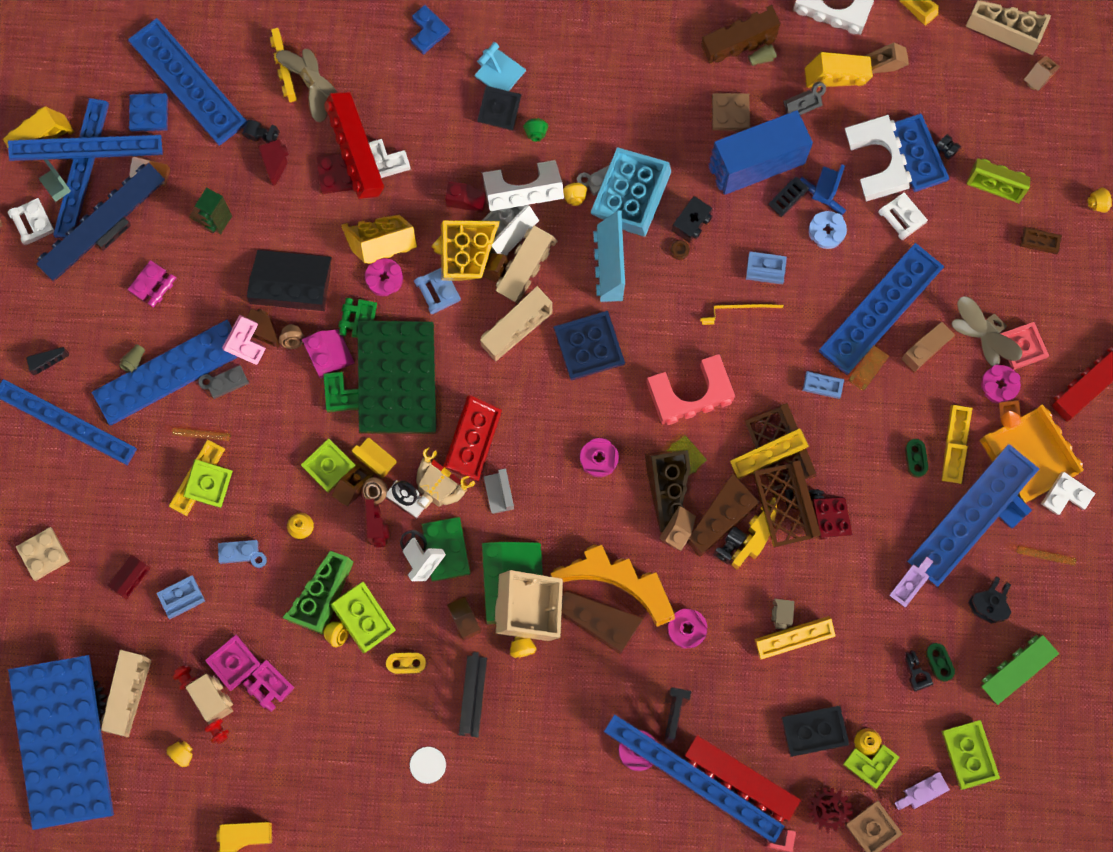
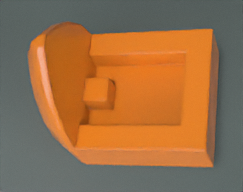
(1010, 413)

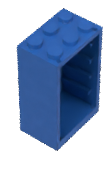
(760, 152)

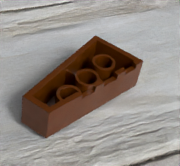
(741, 36)
(725, 512)
(601, 621)

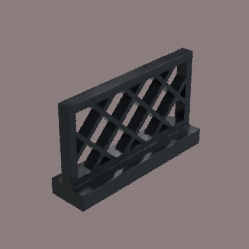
(473, 696)
(677, 698)

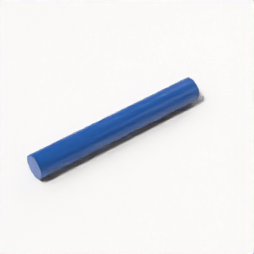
(834, 205)

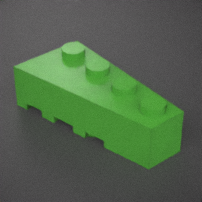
(313, 606)
(1019, 669)

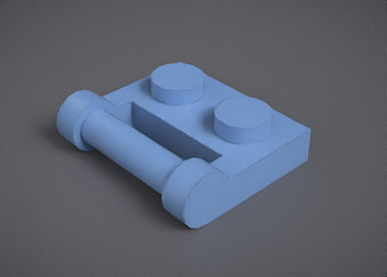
(444, 289)

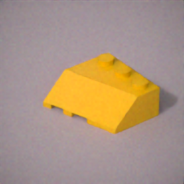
(380, 238)
(465, 248)

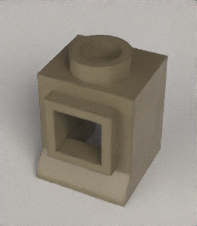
(782, 613)

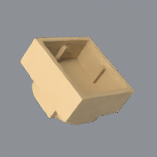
(529, 606)

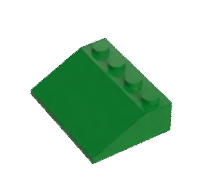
(503, 557)

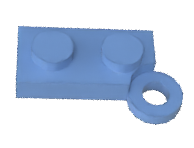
(241, 552)

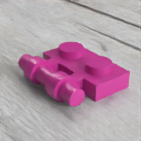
(148, 280)
(272, 681)

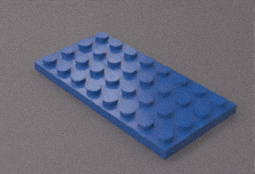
(60, 742)

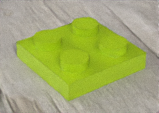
(328, 465)
(207, 483)

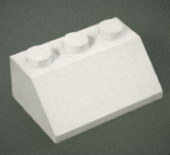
(511, 228)

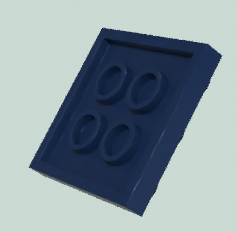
(589, 345)

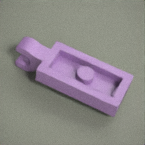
(911, 583)
(923, 792)

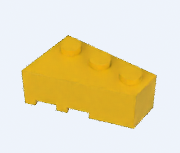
(838, 70)
(42, 125)

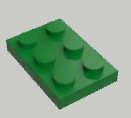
(447, 536)

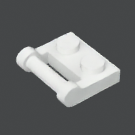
(908, 214)
(37, 219)

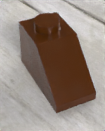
(495, 267)
(265, 330)
(351, 484)
(464, 618)

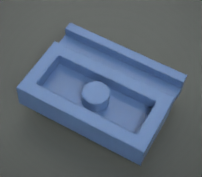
(766, 267)
(181, 597)

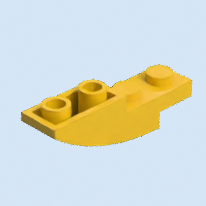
(755, 543)

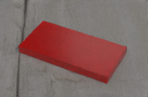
(472, 438)

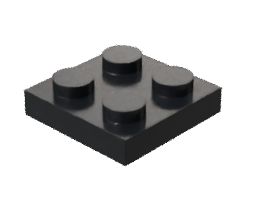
(499, 108)

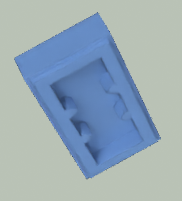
(823, 385)

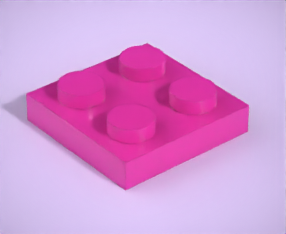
(233, 662)

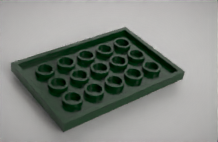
(396, 377)

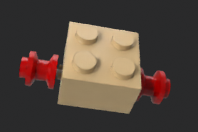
(209, 700)

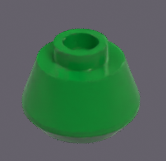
(535, 129)

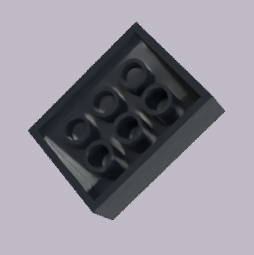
(289, 280)

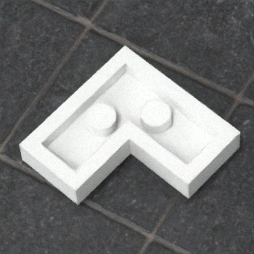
(391, 163)
(1067, 489)

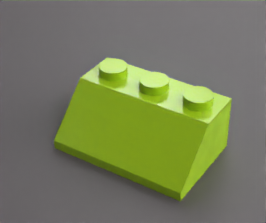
(999, 180)

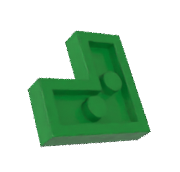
(336, 396)

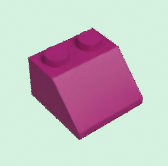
(328, 351)

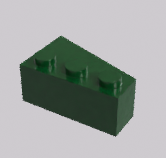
(211, 211)

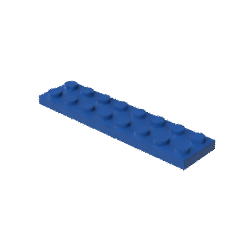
(188, 82)
(881, 309)
(164, 374)
(974, 513)

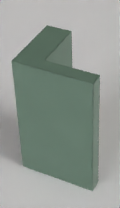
(54, 183)

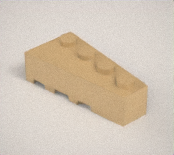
(525, 263)

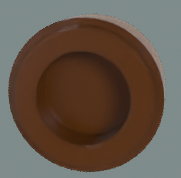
(680, 250)

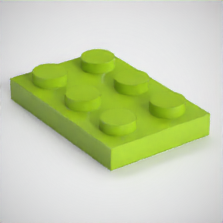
(362, 617)
(970, 755)

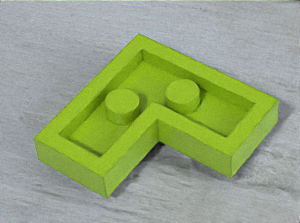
(872, 770)

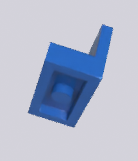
(827, 184)
(1015, 512)

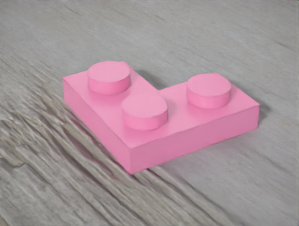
(239, 341)

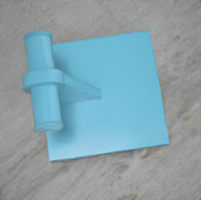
(498, 69)

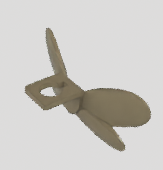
(318, 86)
(976, 326)

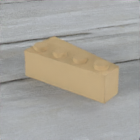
(1009, 25)
(517, 324)
(125, 693)

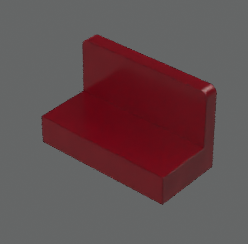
(129, 577)

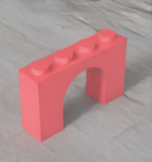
(672, 408)

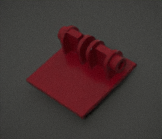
(832, 517)

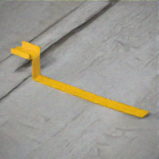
(710, 320)

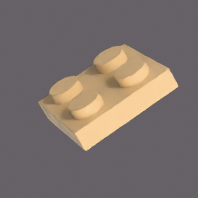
(42, 554)

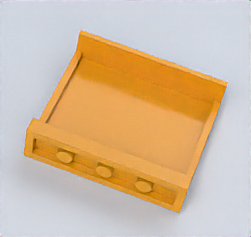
(1042, 444)

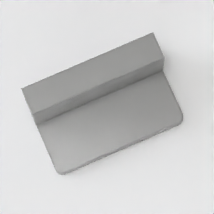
(499, 492)

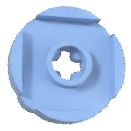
(820, 236)

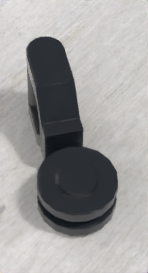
(816, 494)
(912, 659)

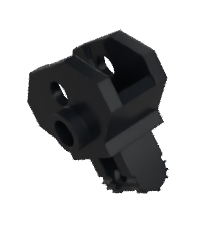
(992, 601)

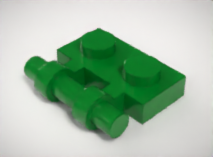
(364, 312)

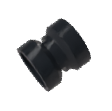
(948, 147)

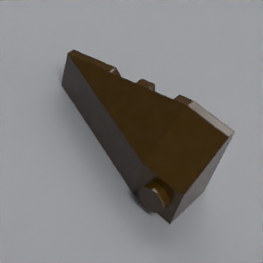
(668, 481)

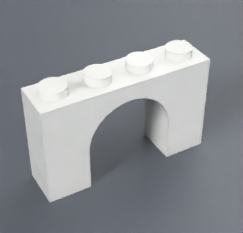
(851, 18)
(880, 132)
(504, 195)

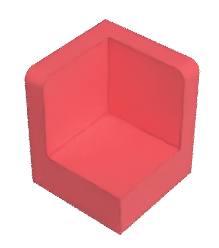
(784, 842)

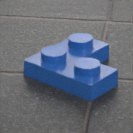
(432, 29)

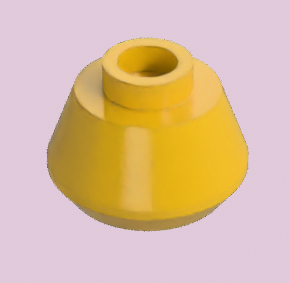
(575, 193)
(1100, 200)
(301, 530)
(336, 634)
(522, 647)
(861, 741)
(180, 753)

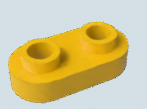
(406, 663)

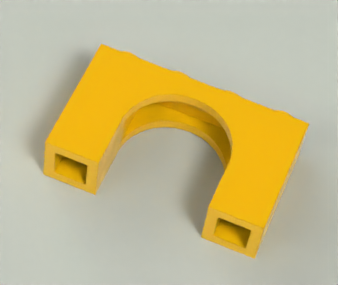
(235, 836)

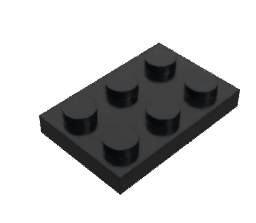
(815, 731)

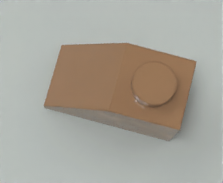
(888, 58)
(1041, 73)
(678, 529)

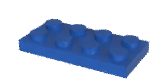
(920, 153)

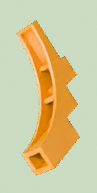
(597, 567)

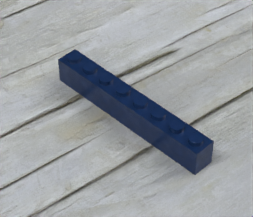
(93, 227)

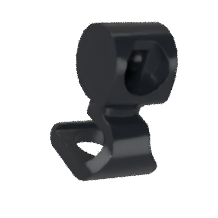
(254, 130)
(732, 541)

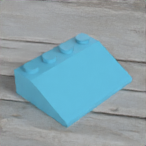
(634, 188)
(610, 259)

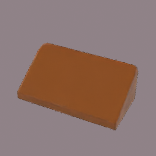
(163, 169)

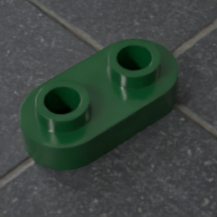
(916, 459)
(941, 662)

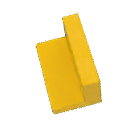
(374, 457)

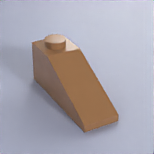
(927, 346)

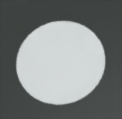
(427, 765)

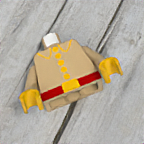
(438, 483)

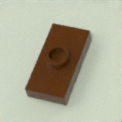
(1041, 240)

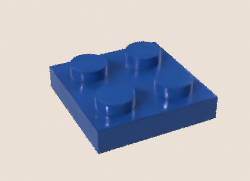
(148, 112)

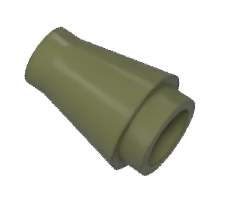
(762, 55)
(131, 359)

